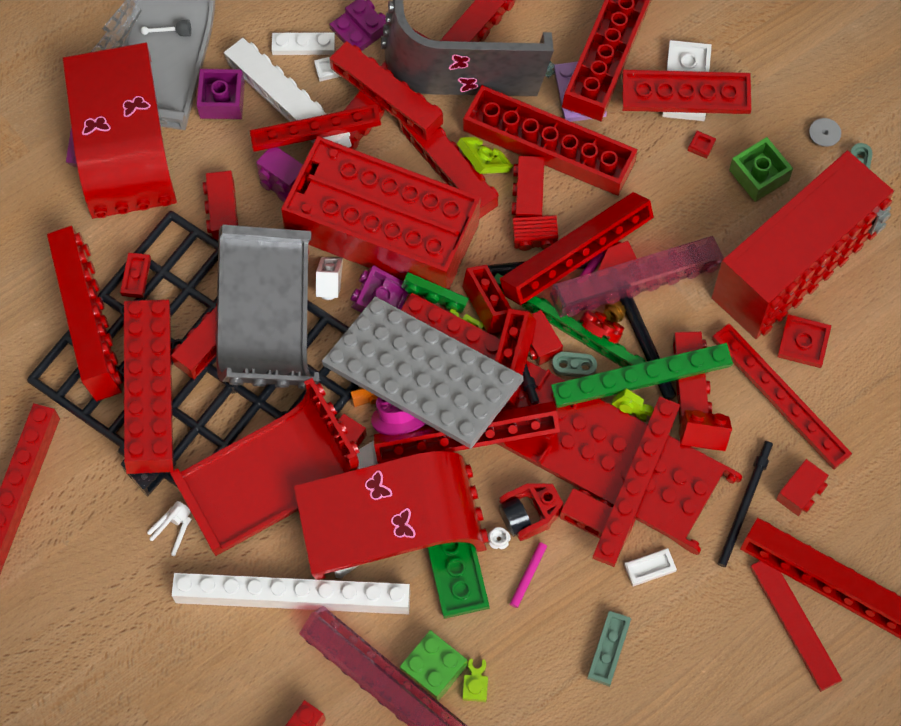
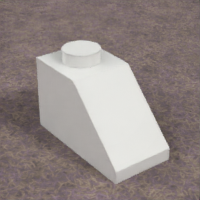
(329, 278)

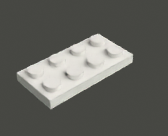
(688, 57)

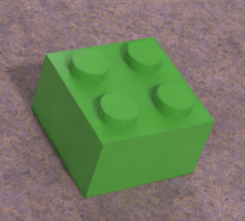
(761, 169)
(434, 665)

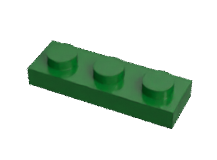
(434, 292)

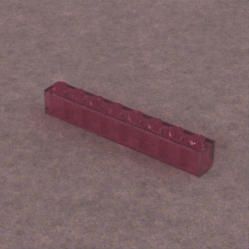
(636, 276)
(374, 672)

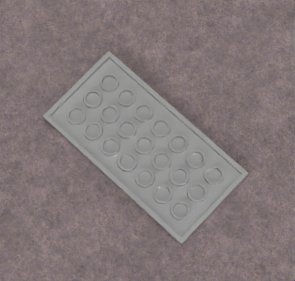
(423, 372)

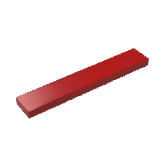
(310, 128)
(797, 625)

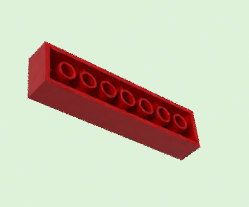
(604, 57)
(541, 134)
(84, 313)
(148, 387)

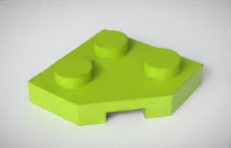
(484, 158)

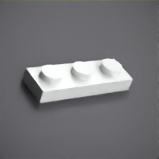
(303, 43)

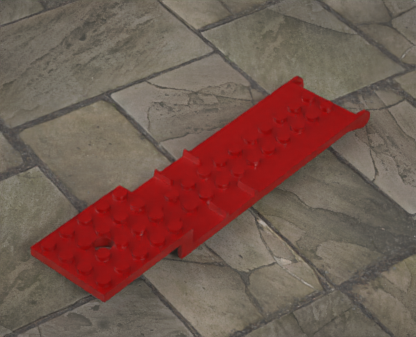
(599, 443)

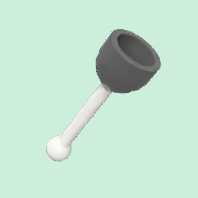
(182, 27)

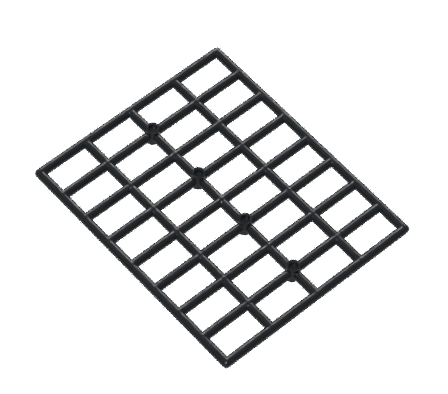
(197, 427)

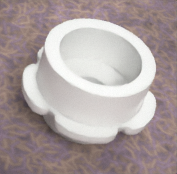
(499, 532)

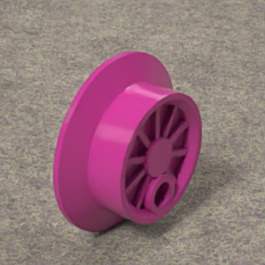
(392, 420)

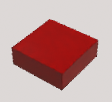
(701, 144)

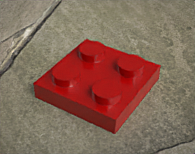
(804, 341)

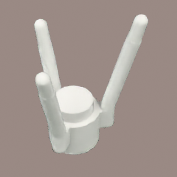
(176, 514)

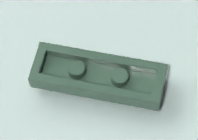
(609, 648)

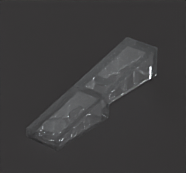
(119, 26)

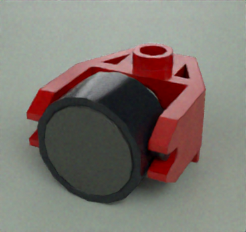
(545, 501)

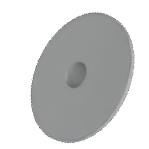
(825, 132)

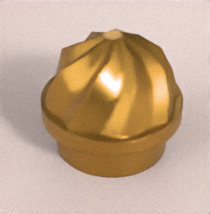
(615, 312)

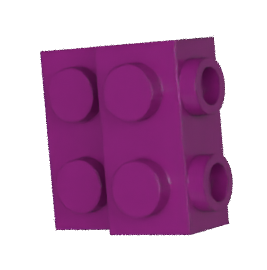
(359, 24)
(380, 285)

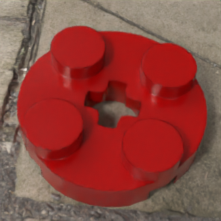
(599, 326)

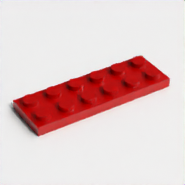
(686, 91)

